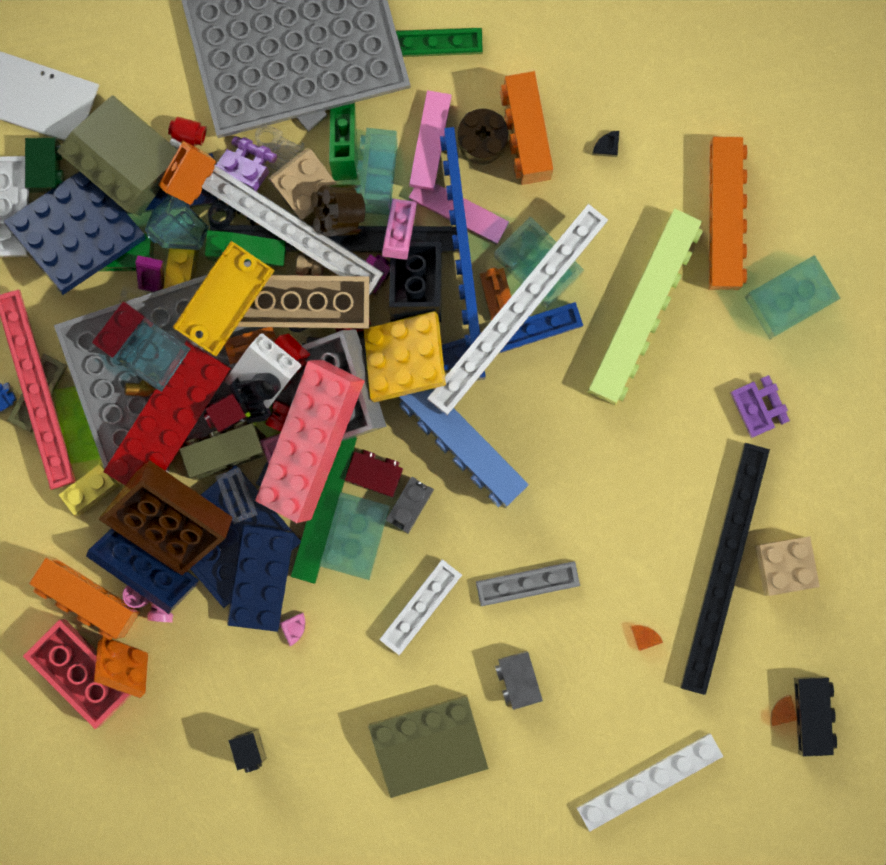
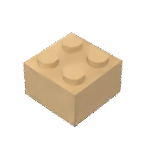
(299, 180)
(787, 566)

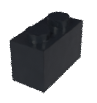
(248, 751)

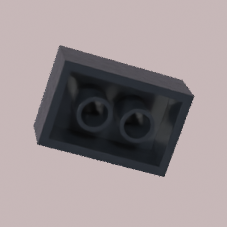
(416, 282)

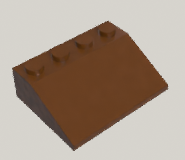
(166, 518)

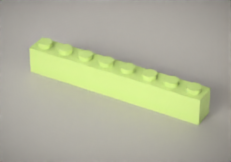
(645, 306)

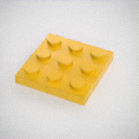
(404, 357)

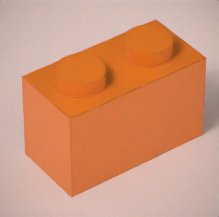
(187, 173)

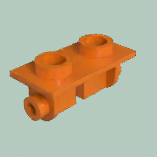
(495, 289)
(238, 344)

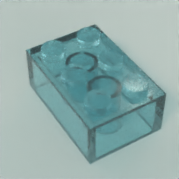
(377, 169)
(525, 251)
(792, 297)
(355, 536)

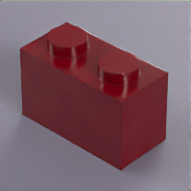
(118, 329)
(224, 412)
(374, 473)

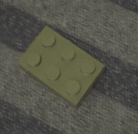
(222, 450)

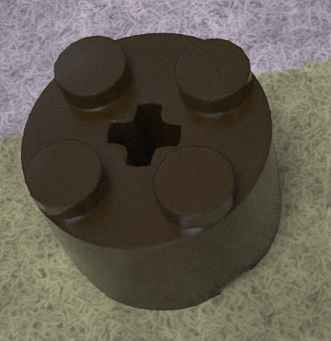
(469, 133)
(337, 210)

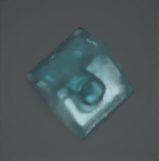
(176, 225)
(153, 354)

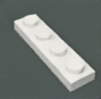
(420, 607)

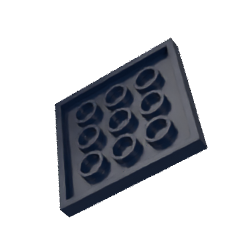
(74, 231)
(218, 567)

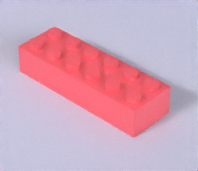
(309, 440)

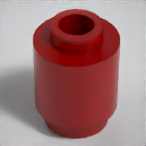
(188, 131)

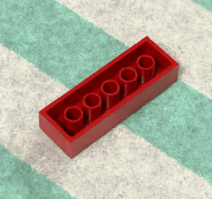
(169, 415)

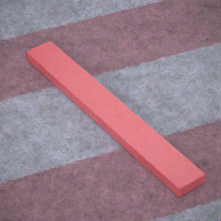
(35, 390)

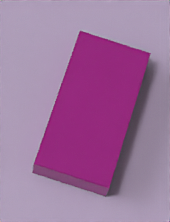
(149, 274)

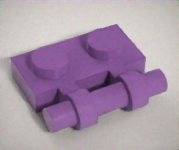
(245, 170)
(753, 410)

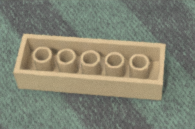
(311, 302)

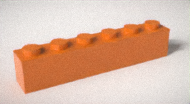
(726, 213)

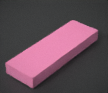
(399, 229)

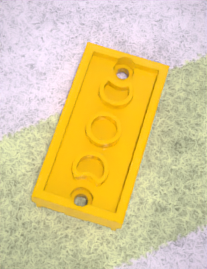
(223, 298)

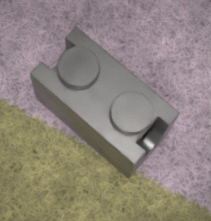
(410, 505)
(519, 680)

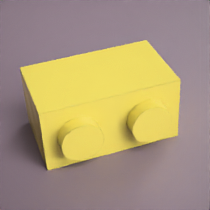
(88, 490)

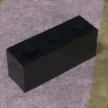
(815, 716)

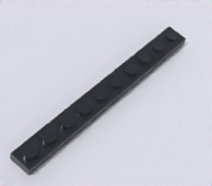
(367, 240)
(724, 568)

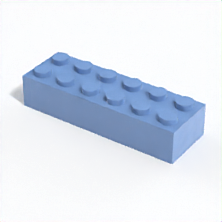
(467, 446)

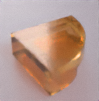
(645, 637)
(783, 711)

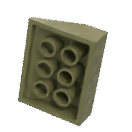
(120, 154)
(428, 746)

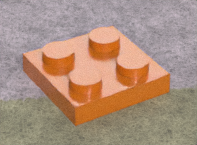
(121, 667)

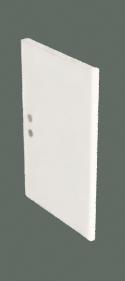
(43, 103)

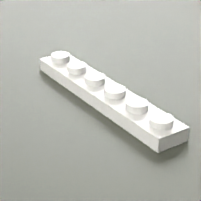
(649, 782)

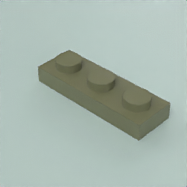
(53, 371)

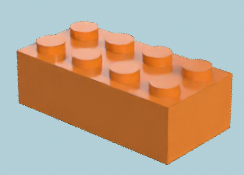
(528, 128)
(84, 597)

